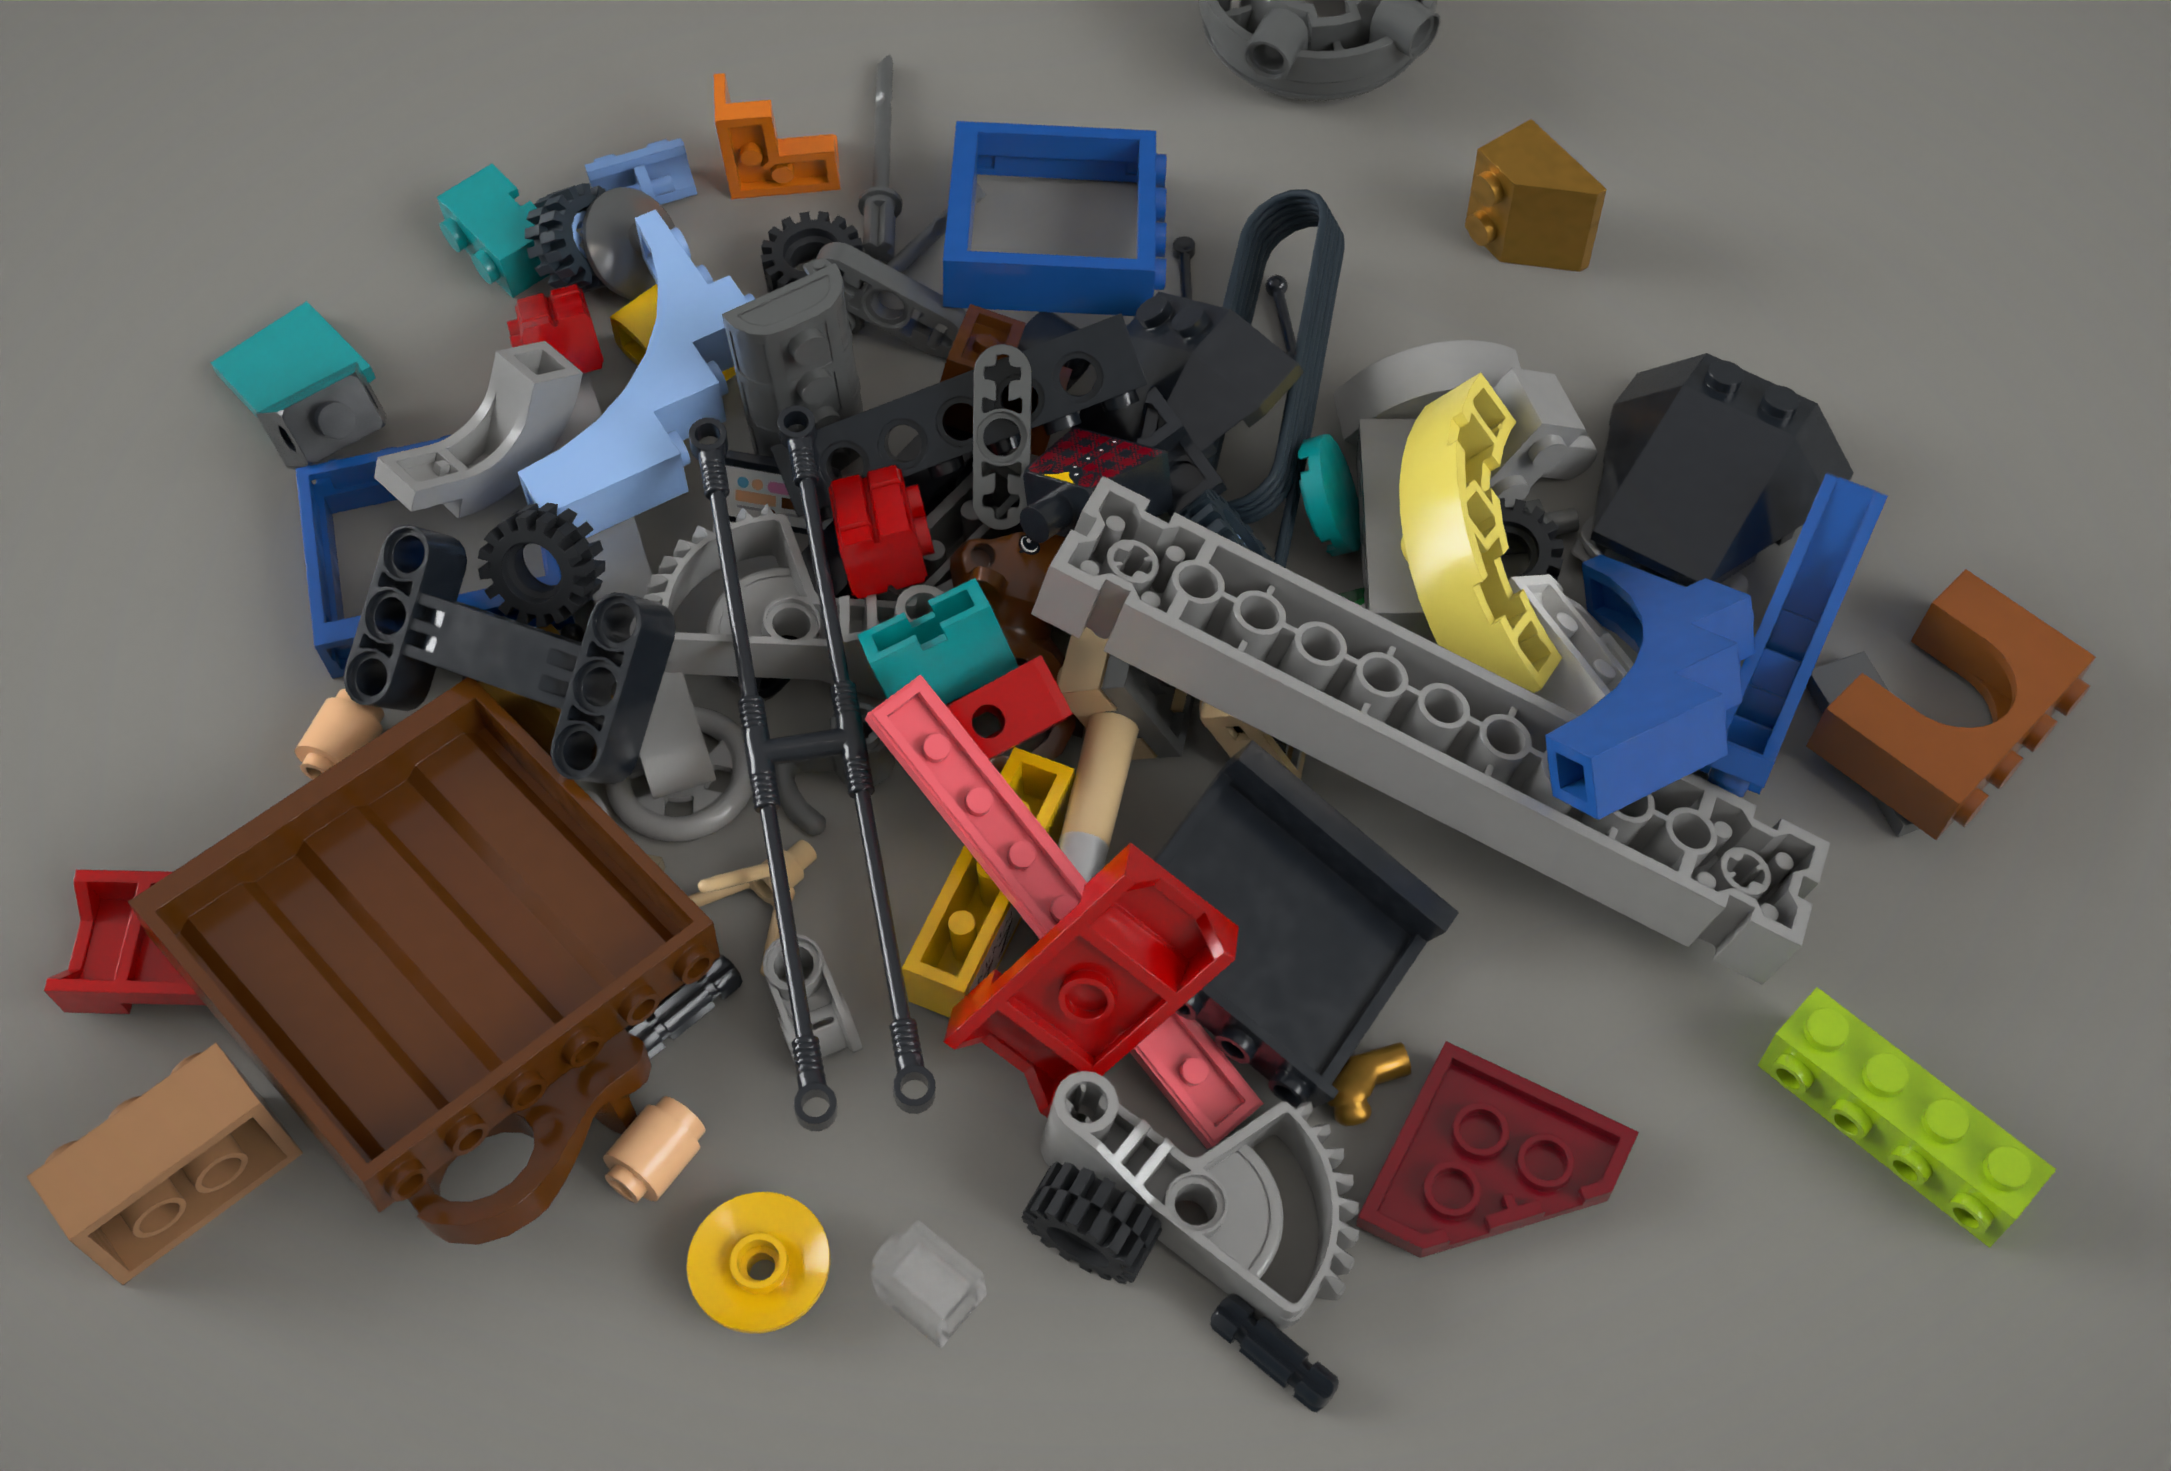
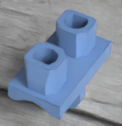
(656, 170)

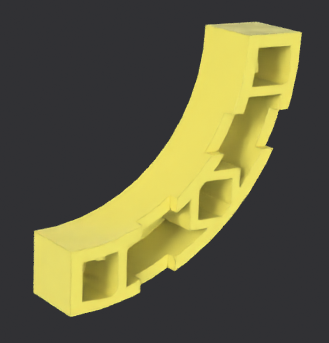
(1458, 534)

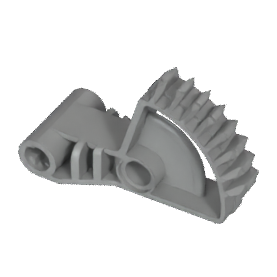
(775, 605)
(1227, 1181)

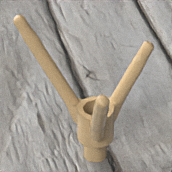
(758, 879)

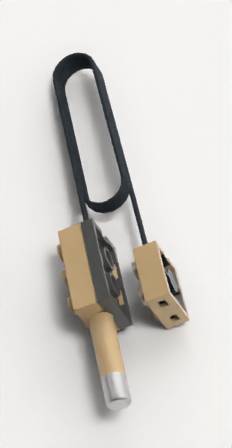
(1126, 709)

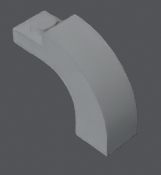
(1416, 377)
(514, 427)

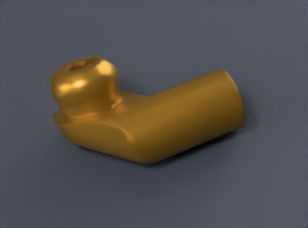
(1359, 1078)

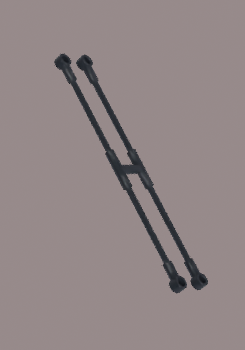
(845, 740)

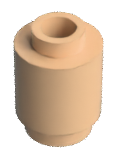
(337, 732)
(653, 1150)

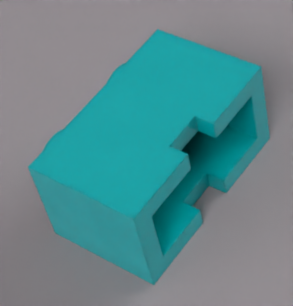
(491, 228)
(951, 647)

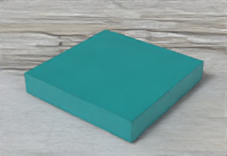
(286, 359)

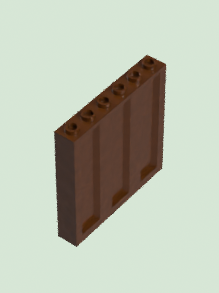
(427, 938)

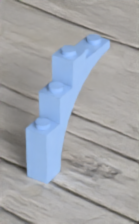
(636, 447)

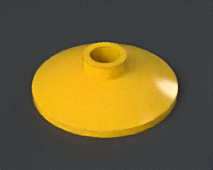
(754, 1230)

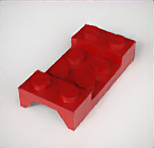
(112, 953)
(1098, 976)

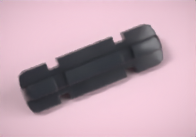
(687, 1005)
(1274, 1352)

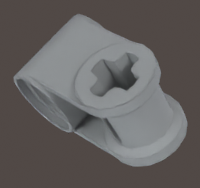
(827, 1007)

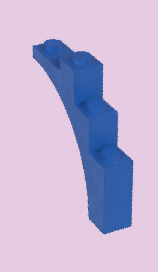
(1795, 631)
(1672, 701)

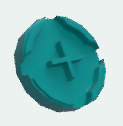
(1330, 495)

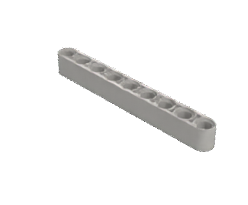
(673, 745)

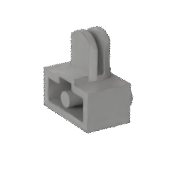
(1546, 435)

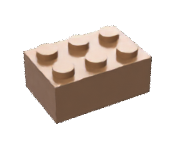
(164, 1164)

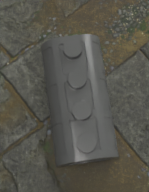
(797, 353)

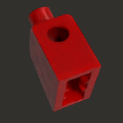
(1023, 703)

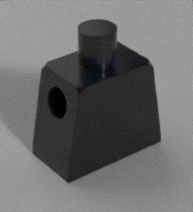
(323, 417)

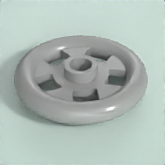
(710, 808)

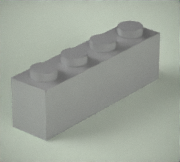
(1384, 568)

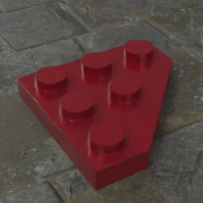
(1489, 1158)

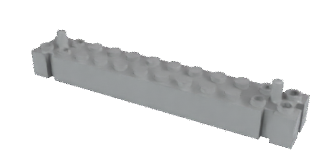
(1422, 728)

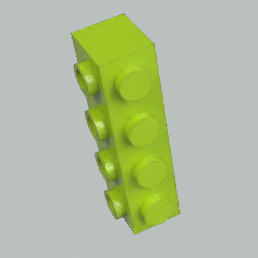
(1905, 1117)

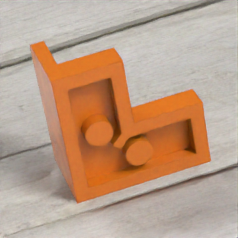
(759, 161)

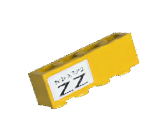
(972, 916)

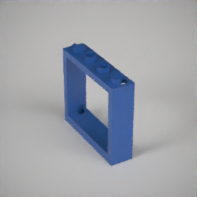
(1045, 280)
(348, 486)

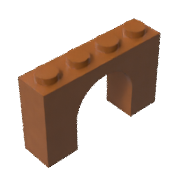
(1937, 769)

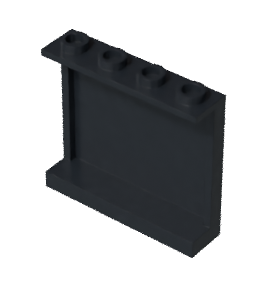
(1319, 921)

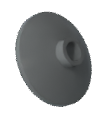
(613, 240)

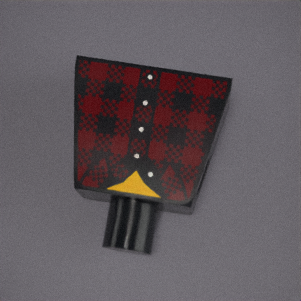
(1069, 471)

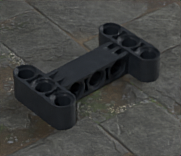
(418, 624)

